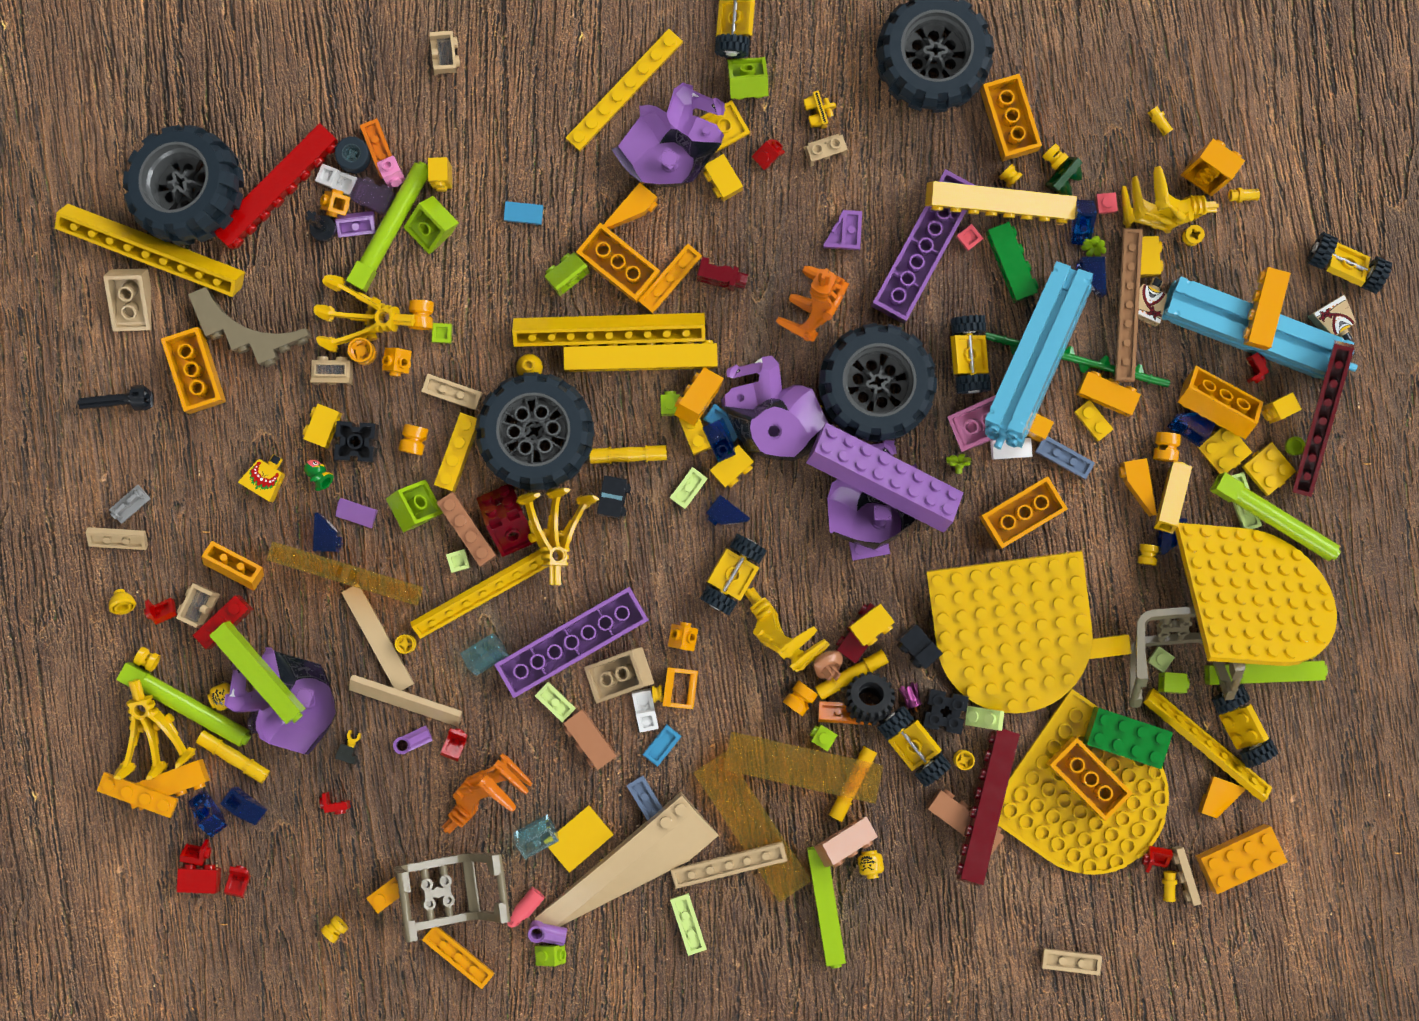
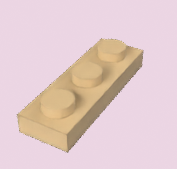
(452, 392)
(117, 538)
(1185, 876)
(1071, 961)

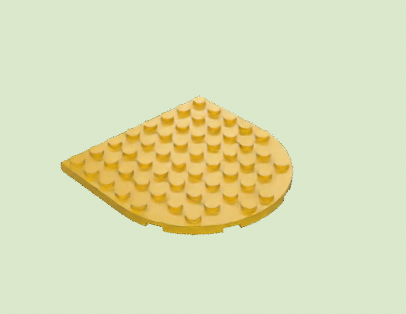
(1255, 596)
(1013, 629)
(1059, 824)

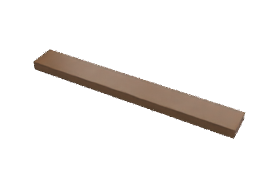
(1128, 305)

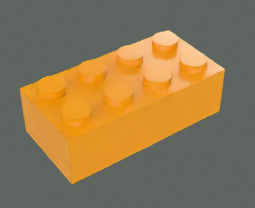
(1010, 117)
(1213, 167)
(618, 262)
(193, 370)
(1220, 402)
(1023, 512)
(1089, 778)
(1241, 858)

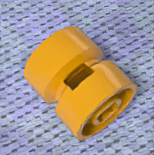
(422, 310)
(362, 351)
(413, 439)
(1167, 446)
(800, 698)

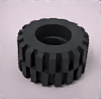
(869, 684)

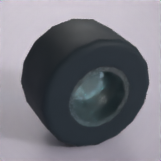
(347, 149)

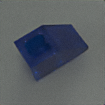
(720, 439)
(243, 806)

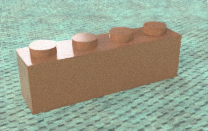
(467, 529)
(955, 813)

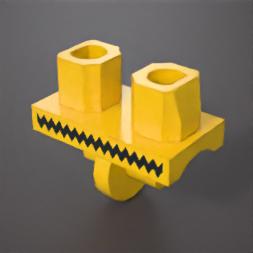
(815, 102)

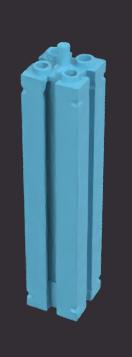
(1225, 319)
(1038, 355)

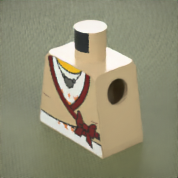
(1151, 302)
(1335, 318)

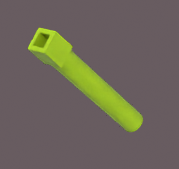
(365, 269)
(1234, 491)
(185, 705)

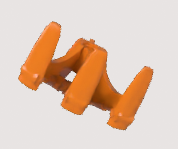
(821, 306)
(484, 785)

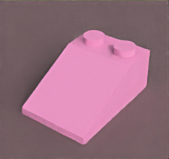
(970, 424)

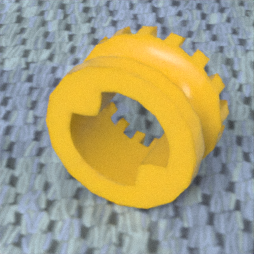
(657, 694)

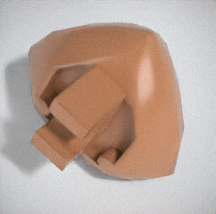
(828, 664)

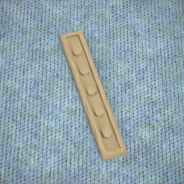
(378, 638)
(405, 700)
(729, 865)

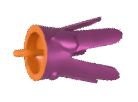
(911, 696)

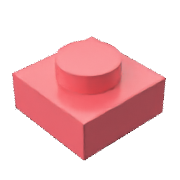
(1106, 203)
(969, 237)

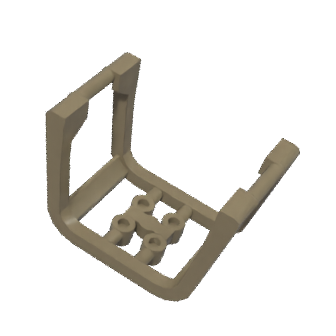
(1138, 665)
(495, 866)

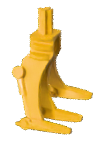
(1167, 210)
(328, 313)
(552, 533)
(771, 635)
(151, 722)

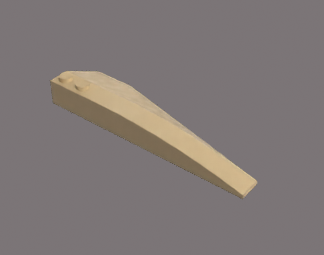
(653, 849)

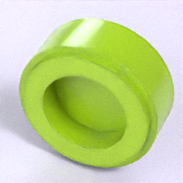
(1294, 446)

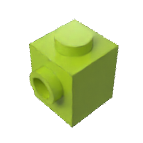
(668, 403)
(1173, 683)
(822, 736)

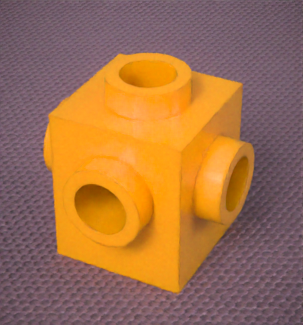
(334, 203)
(396, 361)
(683, 636)

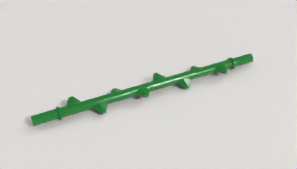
(1084, 363)

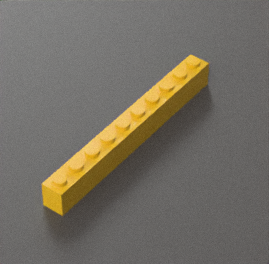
(149, 250)
(608, 329)

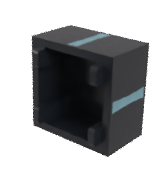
(613, 497)

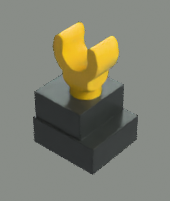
(347, 752)

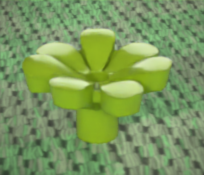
(1094, 246)
(958, 462)

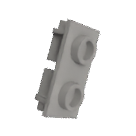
(129, 504)

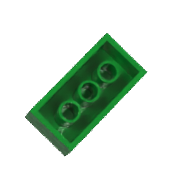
(1127, 737)

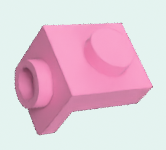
(391, 172)

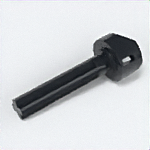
(321, 227)
(136, 398)

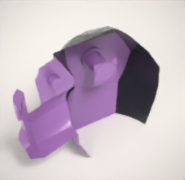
(671, 145)
(773, 419)
(862, 517)
(310, 687)

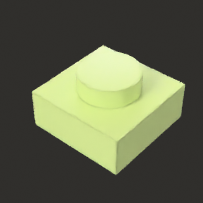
(458, 561)
(1160, 659)

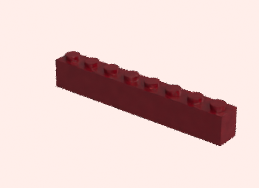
(1323, 418)
(987, 807)

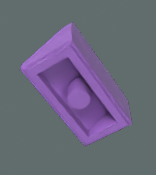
(355, 224)
(356, 512)

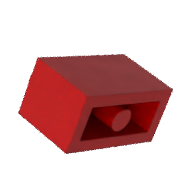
(199, 879)

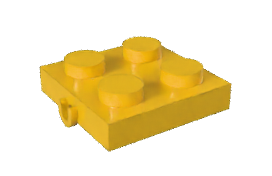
(1224, 450)
(1268, 469)

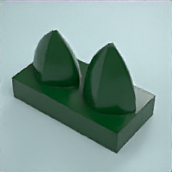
(1059, 181)

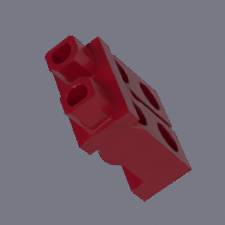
(721, 276)

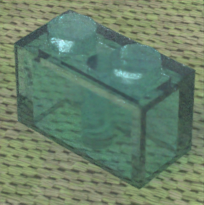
(484, 654)
(536, 837)

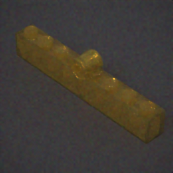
(345, 573)

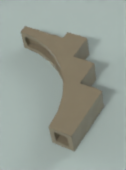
(264, 345)

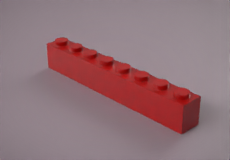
(277, 185)

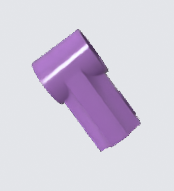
(414, 739)
(549, 934)

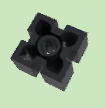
(348, 432)
(919, 646)
(951, 721)

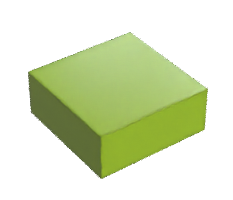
(442, 333)

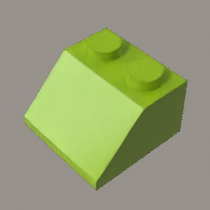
(748, 78)
(430, 224)
(566, 273)
(414, 505)

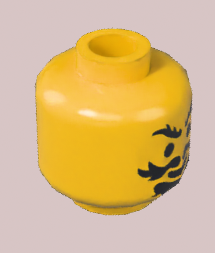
(217, 696)
(870, 864)

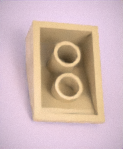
(129, 299)
(619, 675)

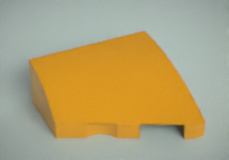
(1219, 797)

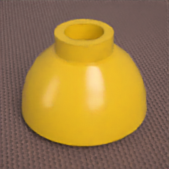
(529, 363)
(121, 602)

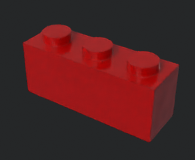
(232, 611)

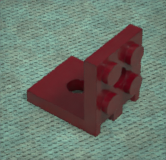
(505, 519)

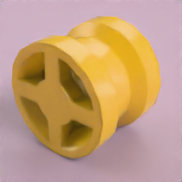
(1010, 176)
(1192, 239)

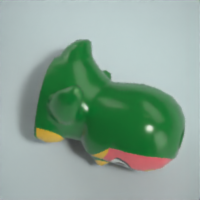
(318, 474)

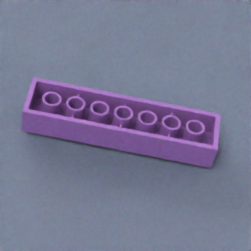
(918, 258)
(885, 477)
(571, 642)

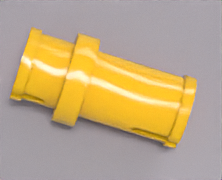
(1160, 121)
(1243, 194)
(1169, 886)

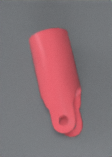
(526, 907)

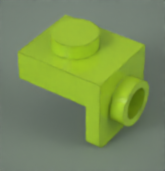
(550, 955)

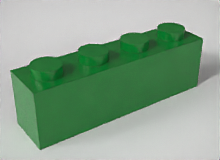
(1012, 262)

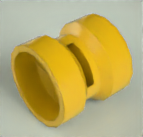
(1055, 161)
(1148, 553)
(402, 644)
(146, 659)
(967, 759)
(334, 929)

